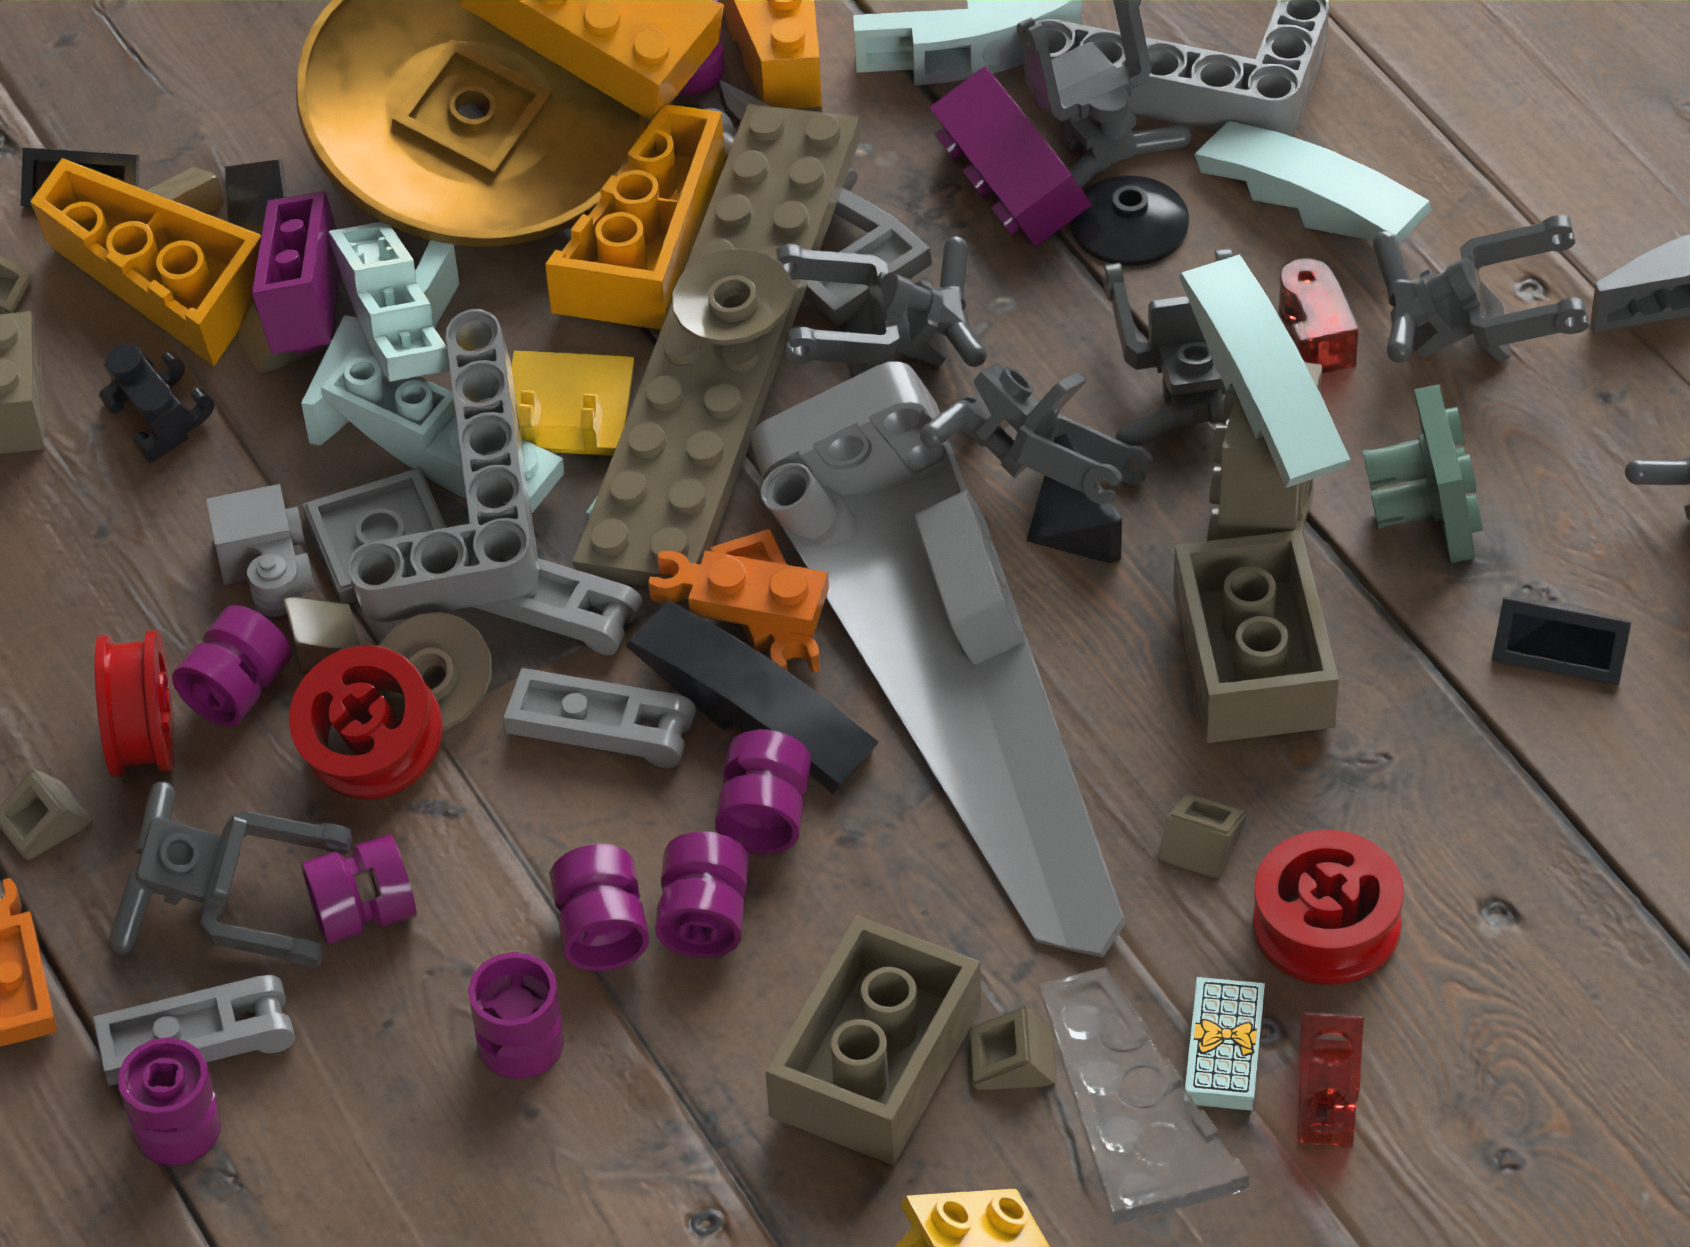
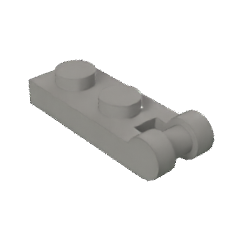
(561, 606)
(599, 715)
(203, 1020)

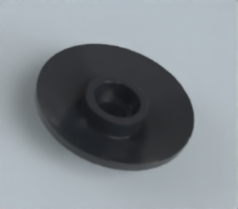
(1131, 221)

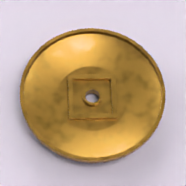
(386, 130)

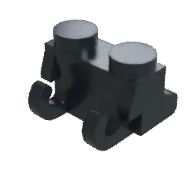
(151, 395)

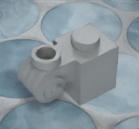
(256, 544)

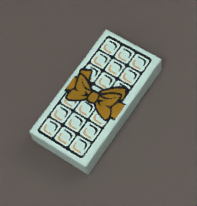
(1224, 1043)

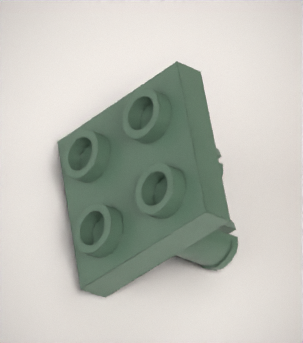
(1446, 475)

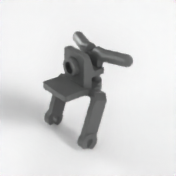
(1093, 95)
(1456, 303)
(893, 317)
(1177, 352)
(1009, 400)
(201, 868)

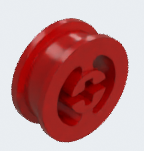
(345, 694)
(134, 703)
(1335, 881)

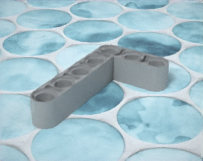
(1216, 87)
(488, 480)

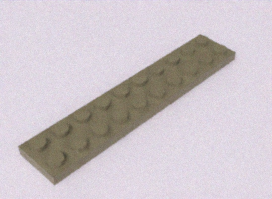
(703, 397)

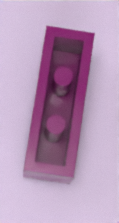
(1008, 158)
(297, 273)

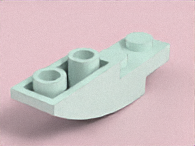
(955, 42)
(419, 425)

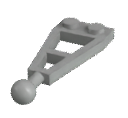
(884, 238)

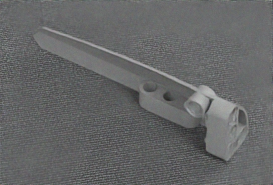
(941, 635)

